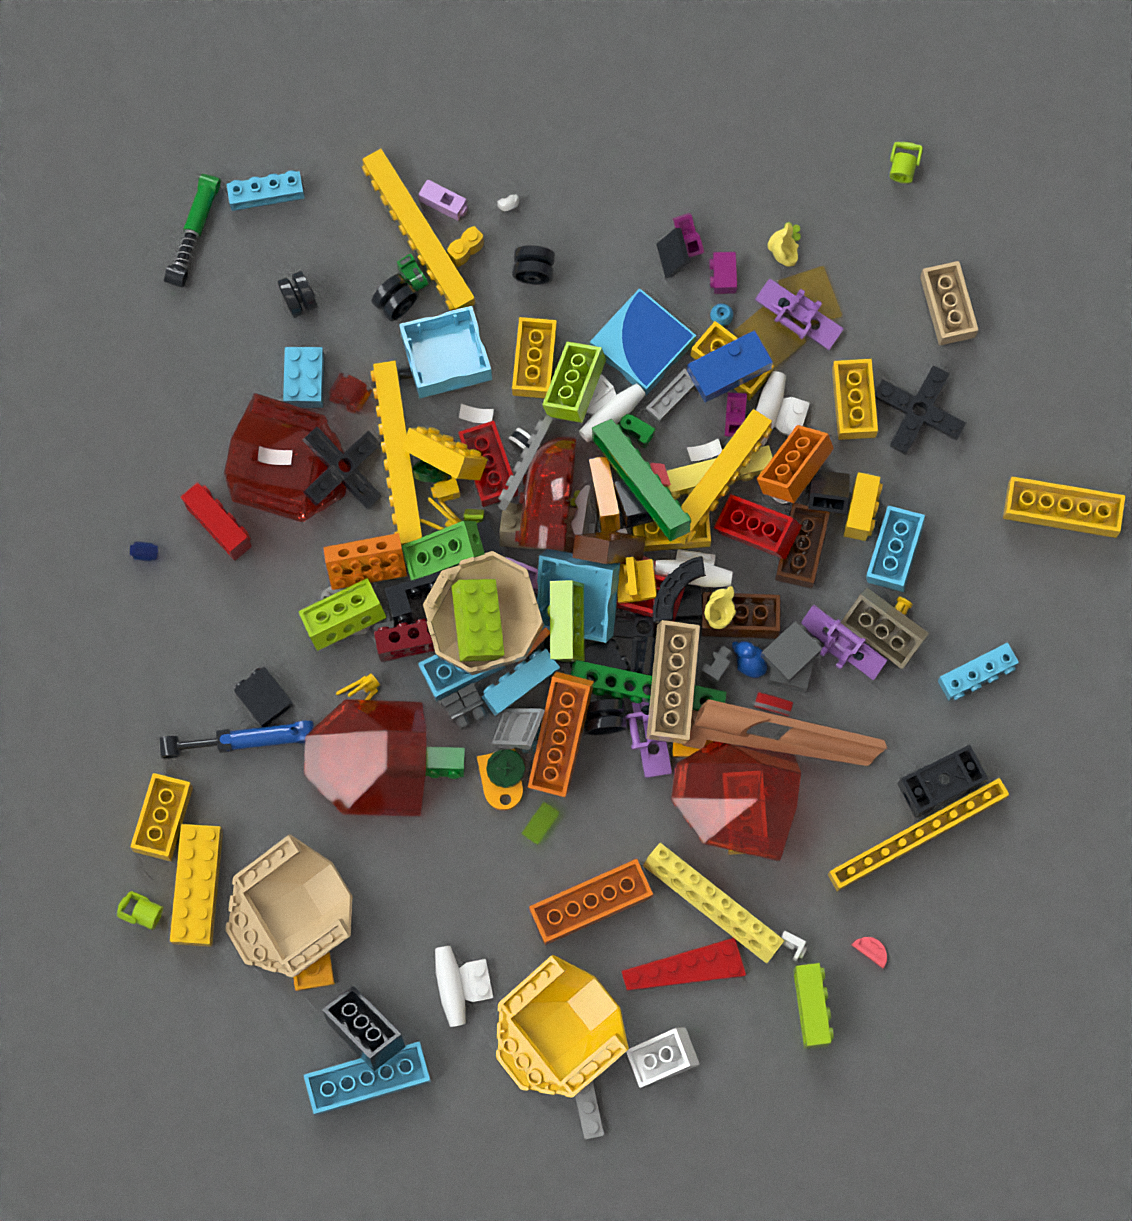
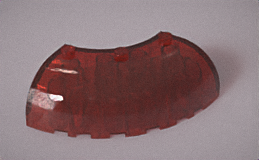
(545, 495)

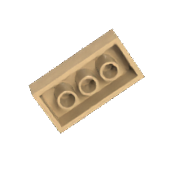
(949, 303)

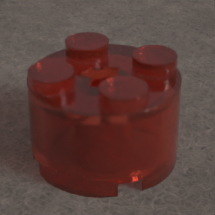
(350, 393)

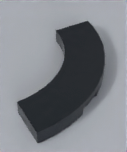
(673, 585)

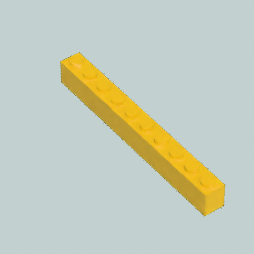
(417, 230)
(398, 460)
(918, 834)

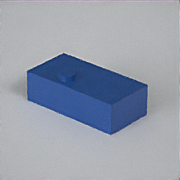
(729, 366)

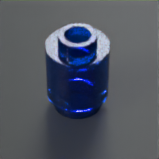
(144, 551)

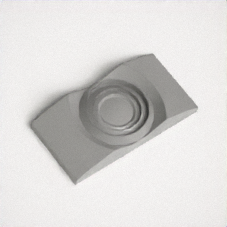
(586, 514)
(518, 728)

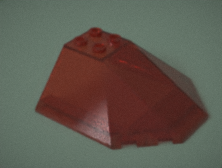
(271, 486)
(370, 757)
(739, 797)

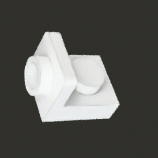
(792, 941)

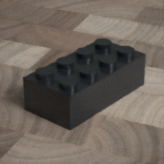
(363, 1028)

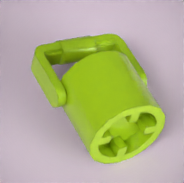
(904, 163)
(145, 912)

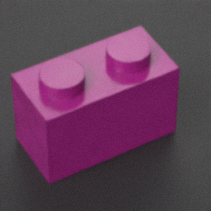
(724, 273)

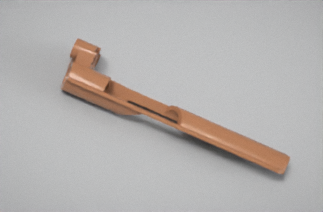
(730, 725)

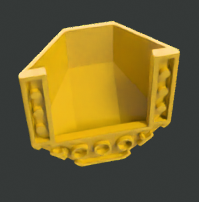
(559, 1030)

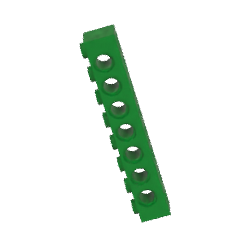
(637, 680)

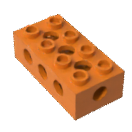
(370, 558)

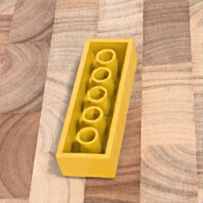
(1064, 507)
(196, 885)

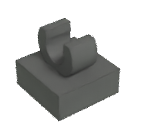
(388, 623)

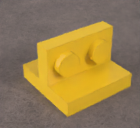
(636, 581)

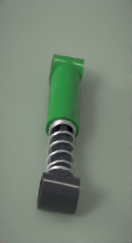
(207, 189)

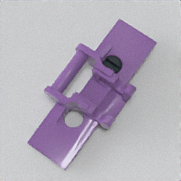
(802, 309)
(841, 647)
(652, 764)

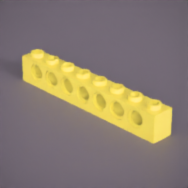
(713, 903)

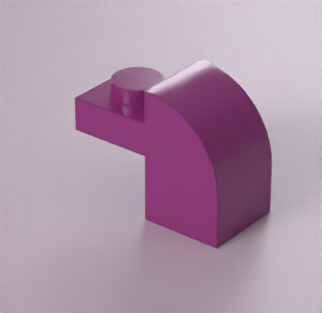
(691, 237)
(734, 412)

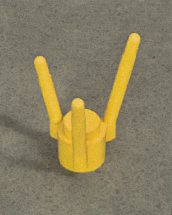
(452, 518)
(367, 683)

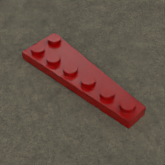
(701, 964)

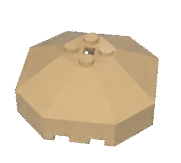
(517, 605)

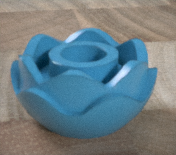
(723, 320)

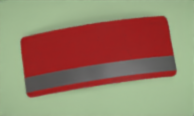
(773, 704)

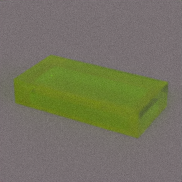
(540, 823)

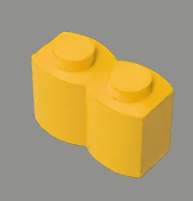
(469, 244)

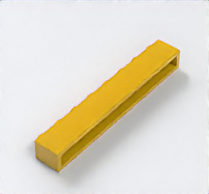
(725, 470)

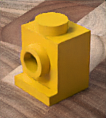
(446, 490)

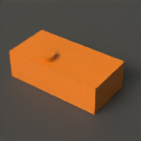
(795, 463)

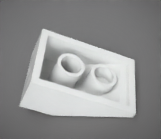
(662, 1057)

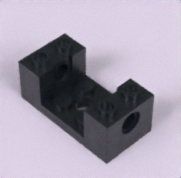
(399, 595)
(925, 791)

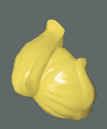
(784, 246)
(720, 608)

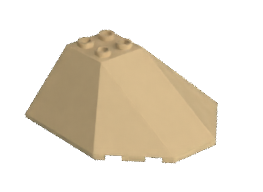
(288, 908)

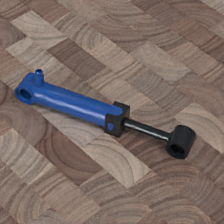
(240, 739)

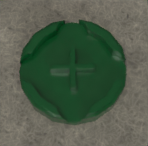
(505, 768)

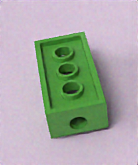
(442, 549)

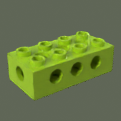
(342, 614)

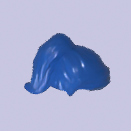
(749, 659)

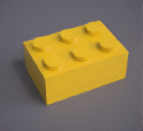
(863, 507)

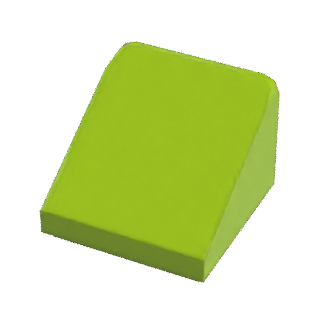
(474, 515)

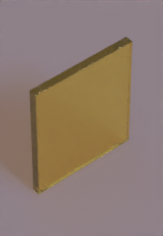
(816, 287)
(775, 337)

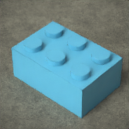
(304, 376)

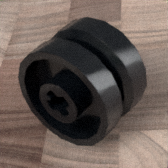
(533, 265)
(296, 294)
(395, 297)
(605, 717)

